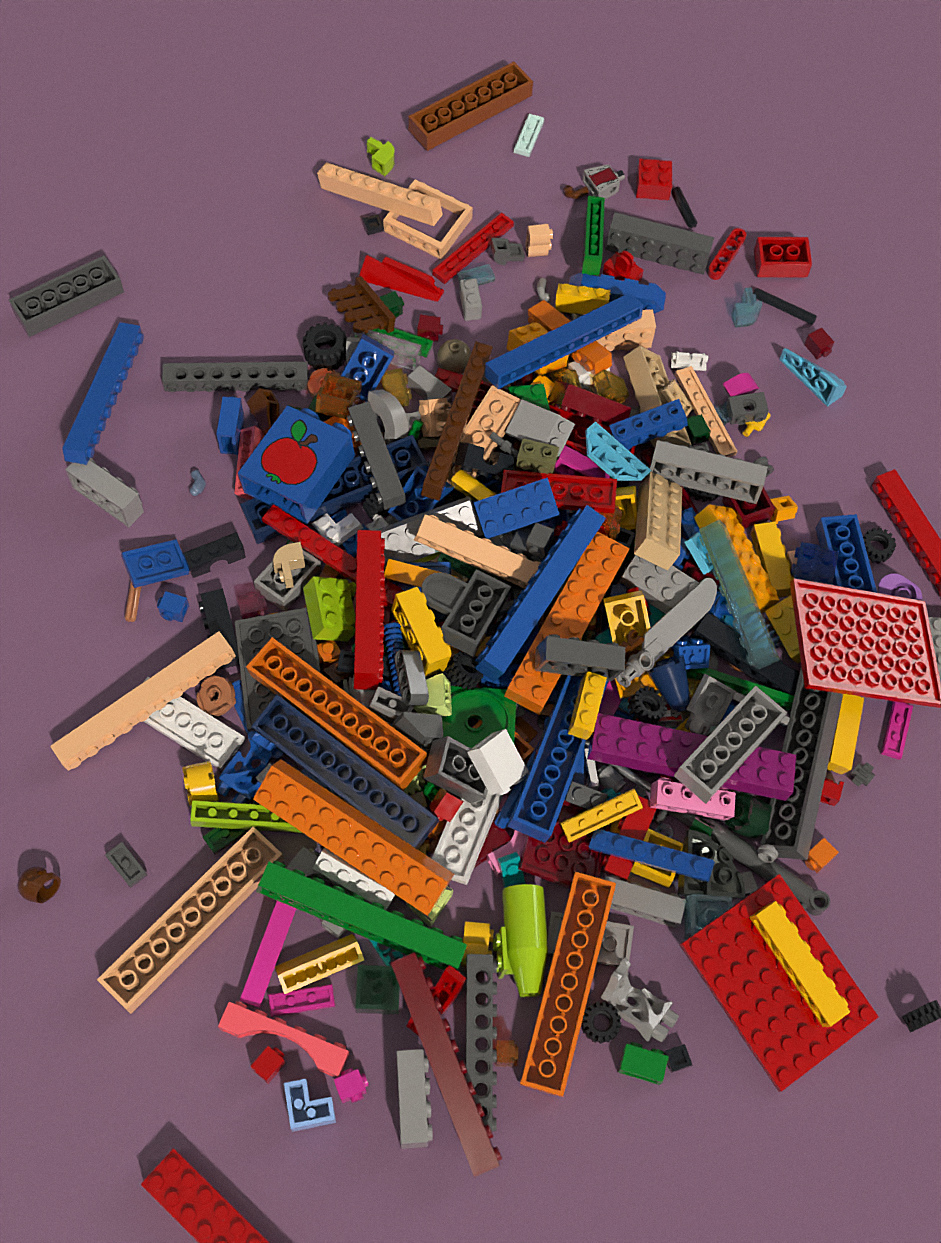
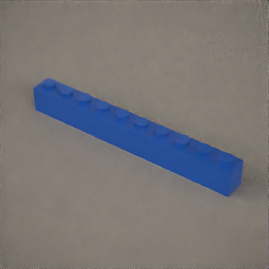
(563, 340)
(102, 394)

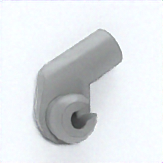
(541, 290)

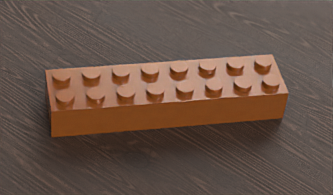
(470, 106)

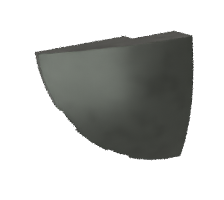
(724, 878)

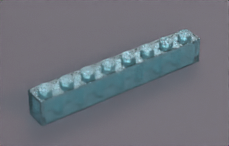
(739, 595)

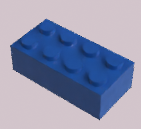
(516, 508)

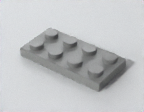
(614, 946)

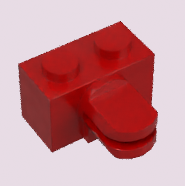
(622, 266)

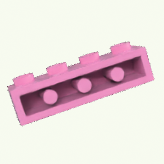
(678, 798)

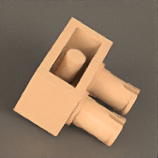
(433, 415)

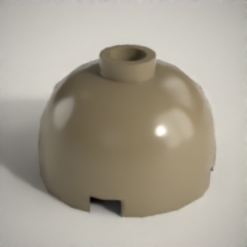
(453, 356)

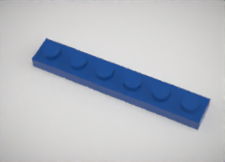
(652, 855)

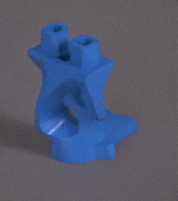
(241, 780)

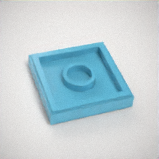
(699, 552)

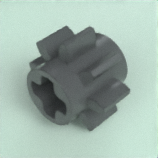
(862, 774)

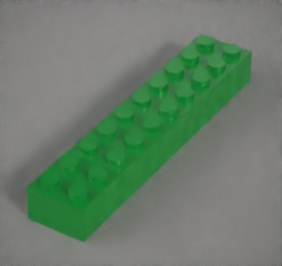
(360, 917)

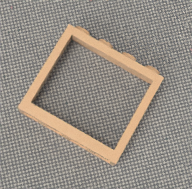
(421, 240)

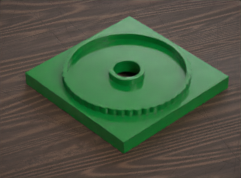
(481, 703)

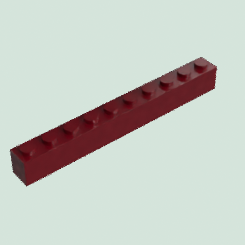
(446, 1065)

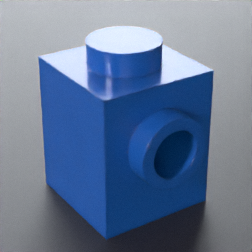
(173, 606)

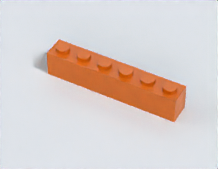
(592, 356)

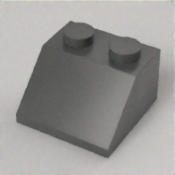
(420, 728)

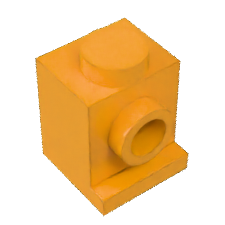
(785, 509)

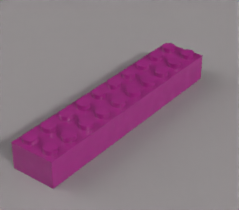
(666, 749)

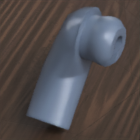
(199, 483)

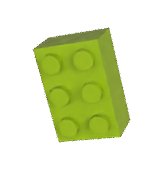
(330, 609)

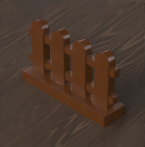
(371, 306)

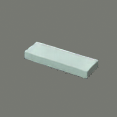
(529, 135)

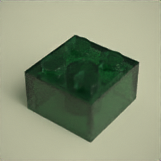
(377, 990)

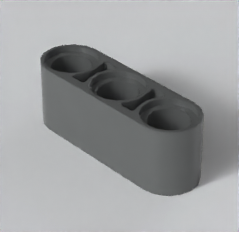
(411, 677)

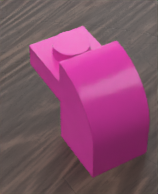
(740, 385)

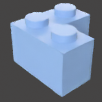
(307, 1113)

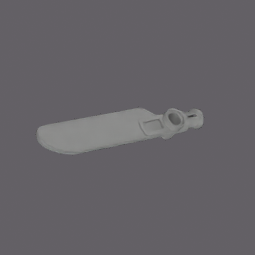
(670, 630)

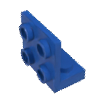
(694, 651)

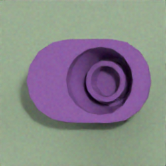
(899, 586)

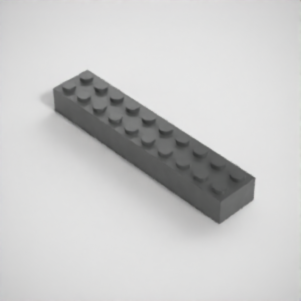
(811, 740)

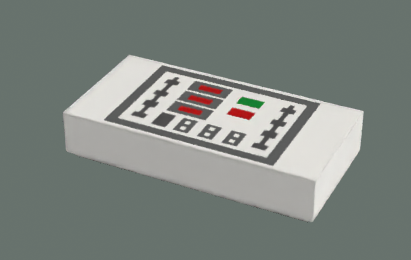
(590, 772)

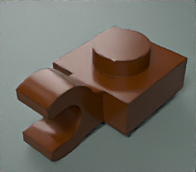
(632, 644)

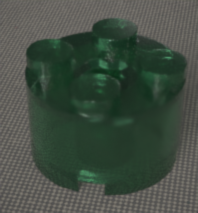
(750, 816)

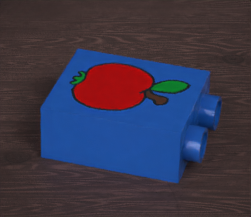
(297, 462)

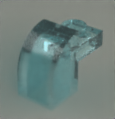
(747, 312)

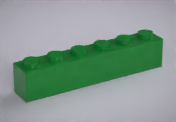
(593, 235)

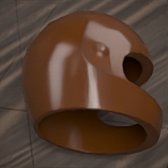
(32, 885)

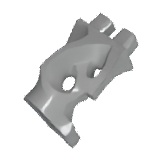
(642, 1015)

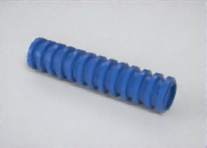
(393, 643)

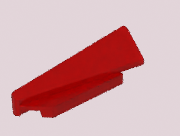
(400, 277)

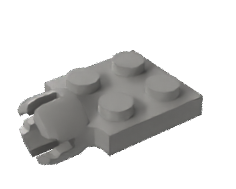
(708, 705)

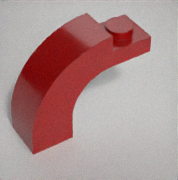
(446, 990)

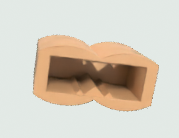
(538, 240)

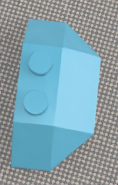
(613, 456)

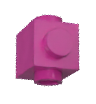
(351, 1085)

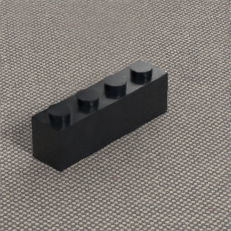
(219, 619)

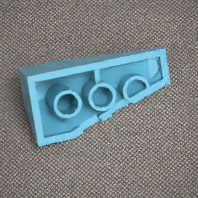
(817, 379)

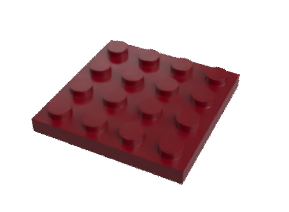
(558, 858)

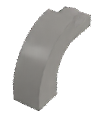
(391, 413)

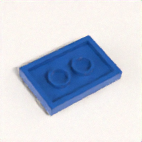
(155, 563)

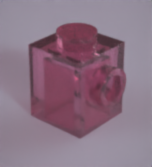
(252, 605)

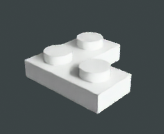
(337, 532)

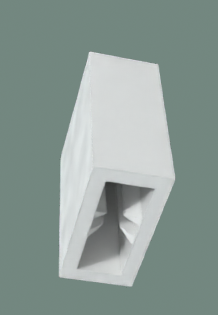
(498, 762)

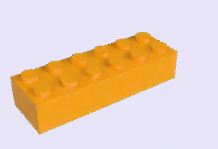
(757, 577)

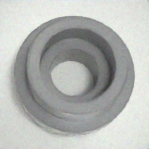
(767, 853)

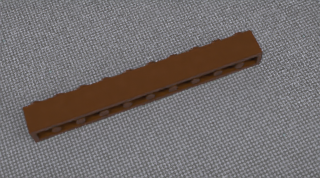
(456, 422)

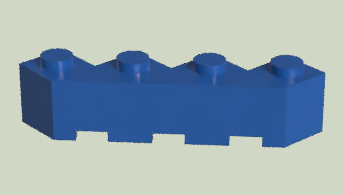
(649, 295)

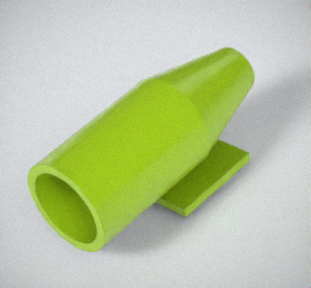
(523, 939)

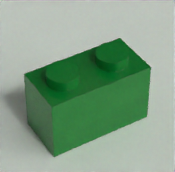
(643, 1063)

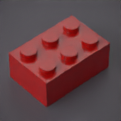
(782, 257)

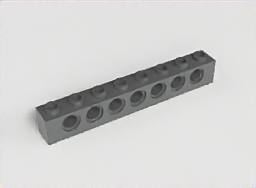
(235, 376)
(474, 964)

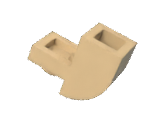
(287, 559)

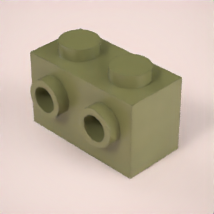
(537, 456)

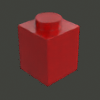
(445, 805)
(268, 1063)

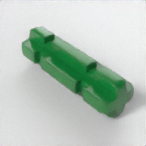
(416, 428)

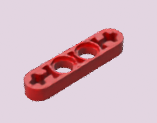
(728, 254)

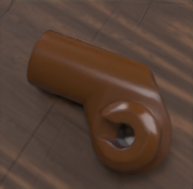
(575, 194)

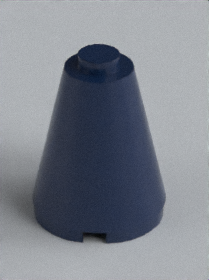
(672, 681)

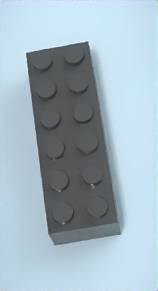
(659, 243)
(66, 296)

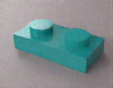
(509, 870)

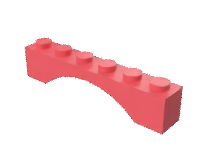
(243, 1022)

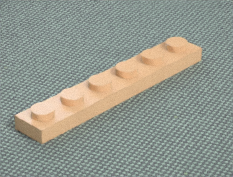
(702, 405)

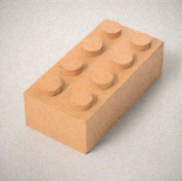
(633, 335)

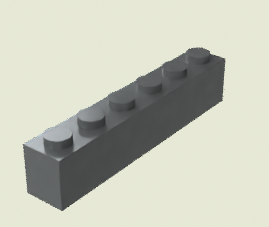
(376, 454)

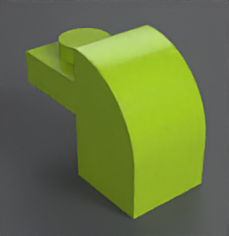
(382, 155)

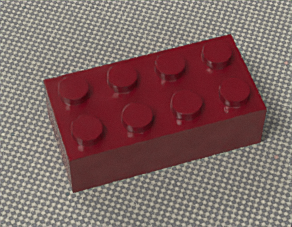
(587, 404)

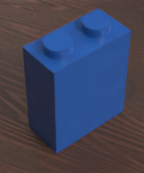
(229, 425)

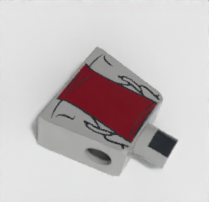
(602, 181)

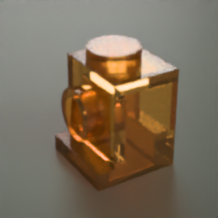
(506, 1053)

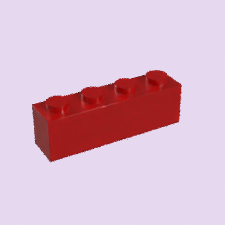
(633, 826)

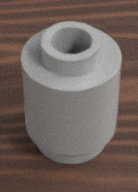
(610, 778)

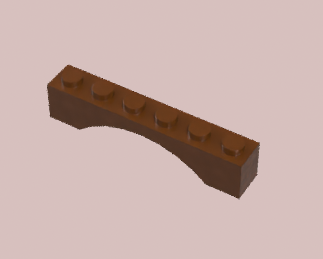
(264, 408)

